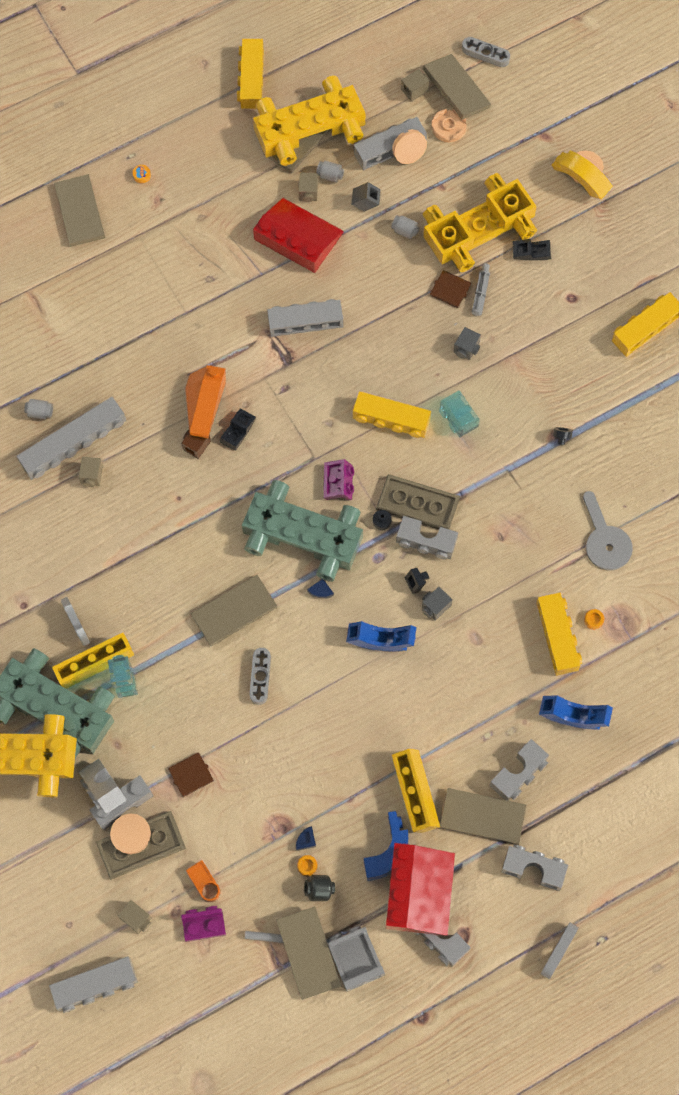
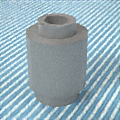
(330, 171)
(405, 226)
(38, 409)

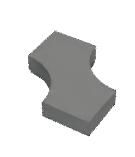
(75, 621)

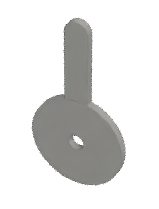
(604, 536)

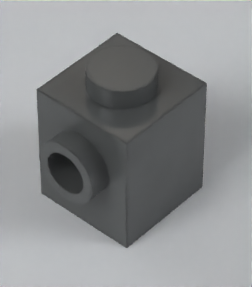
(366, 196)
(467, 344)
(436, 603)

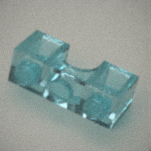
(122, 676)

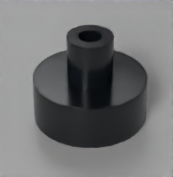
(562, 434)
(382, 520)

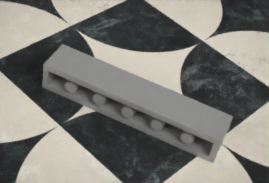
(71, 438)

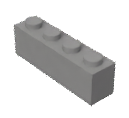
(379, 146)
(305, 317)
(93, 984)

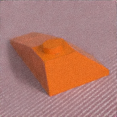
(203, 398)

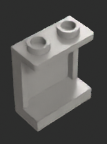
(355, 958)

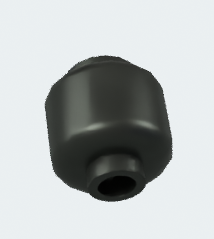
(319, 888)

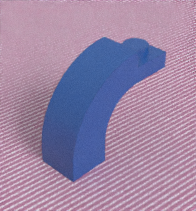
(380, 638)
(575, 715)
(381, 865)

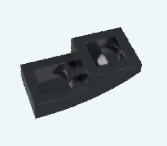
(531, 250)
(238, 429)

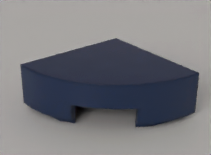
(320, 590)
(306, 840)

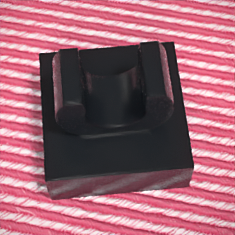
(416, 580)

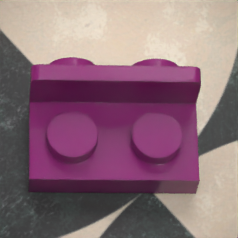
(338, 480)
(203, 924)

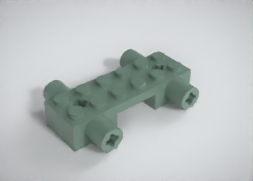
(303, 530)
(43, 697)

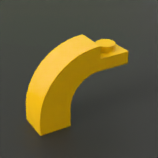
(584, 172)

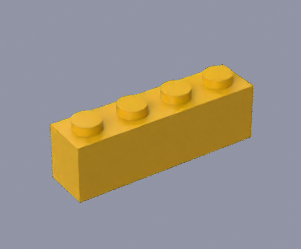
(251, 73)
(647, 324)
(391, 414)
(558, 633)
(91, 661)
(415, 790)

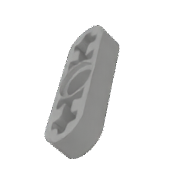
(487, 58)
(264, 690)
(559, 950)

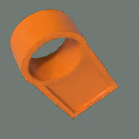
(201, 877)

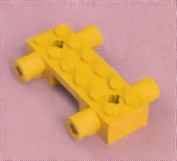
(282, 128)
(455, 234)
(32, 755)

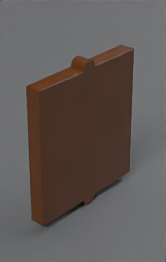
(450, 289)
(191, 774)

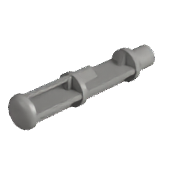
(481, 289)

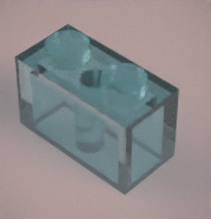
(459, 414)

